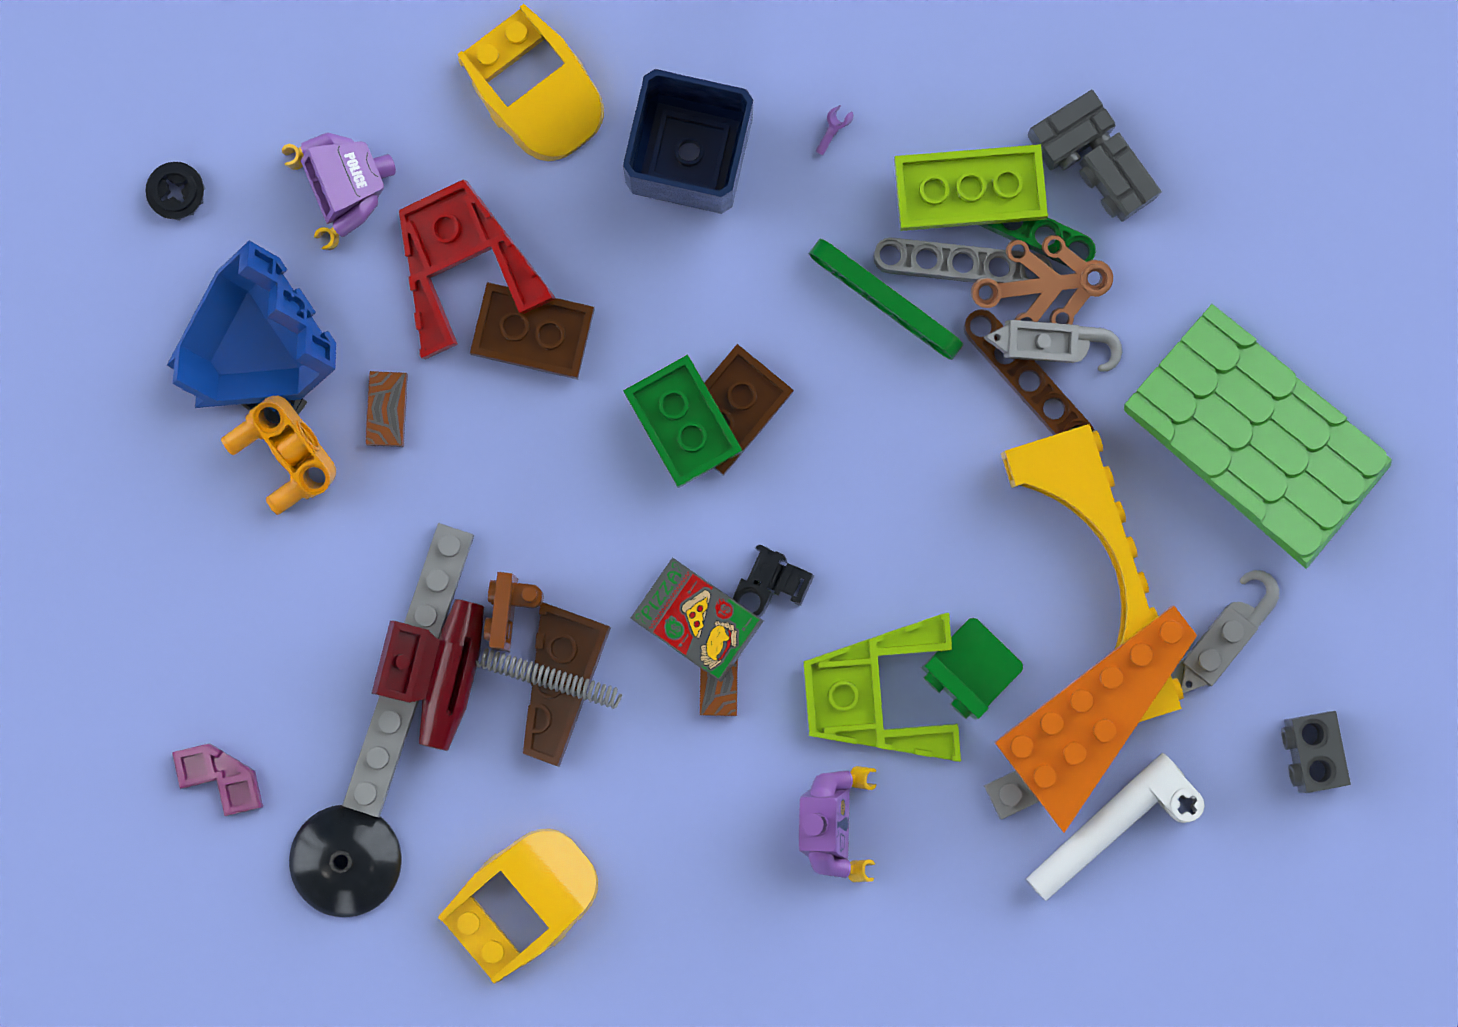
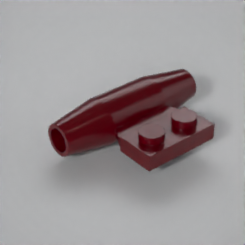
(433, 670)

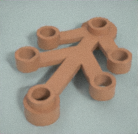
(1049, 282)

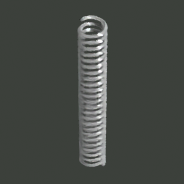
(555, 686)

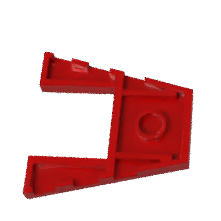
(447, 232)

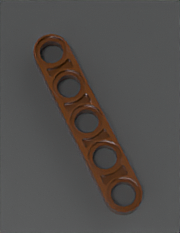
(1011, 373)

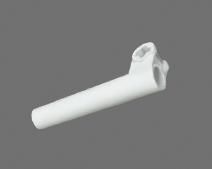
(1157, 783)

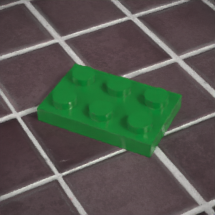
(682, 421)

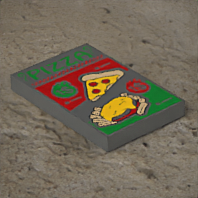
(697, 619)

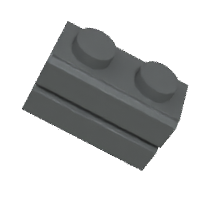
(1072, 131)
(1118, 178)

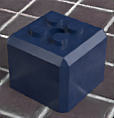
(682, 111)

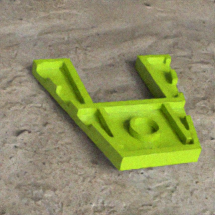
(846, 693)

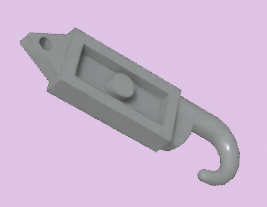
(1053, 342)
(1228, 635)

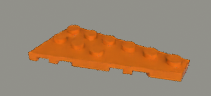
(1082, 728)

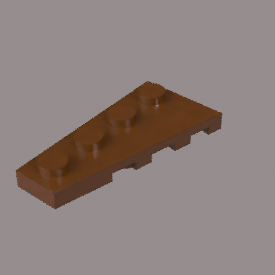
(574, 647)

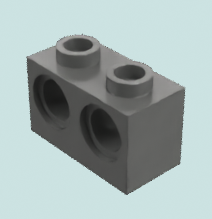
(1326, 749)

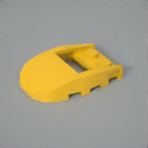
(556, 112)
(548, 875)

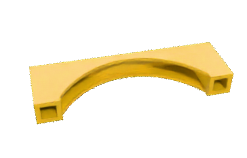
(1072, 473)

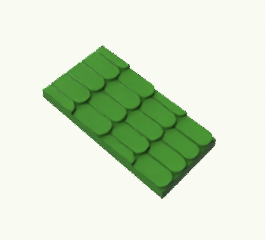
(1258, 435)

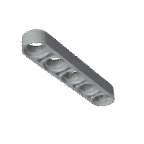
(944, 267)

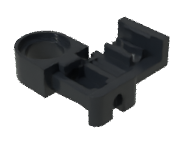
(775, 577)

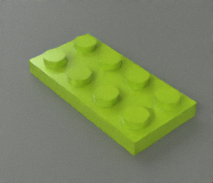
(970, 187)

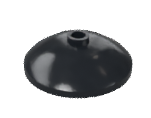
(371, 854)

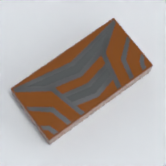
(386, 409)
(719, 697)

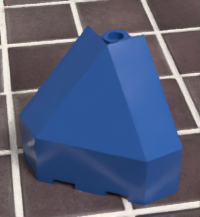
(251, 337)

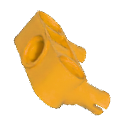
(293, 447)

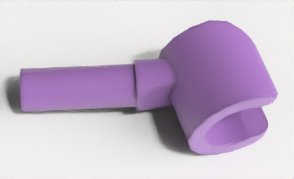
(834, 126)

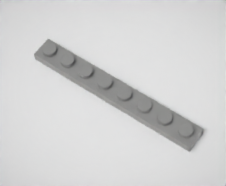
(393, 717)

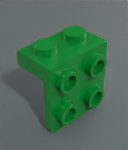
(973, 670)

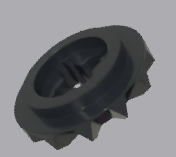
(158, 189)

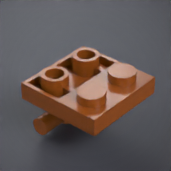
(505, 595)

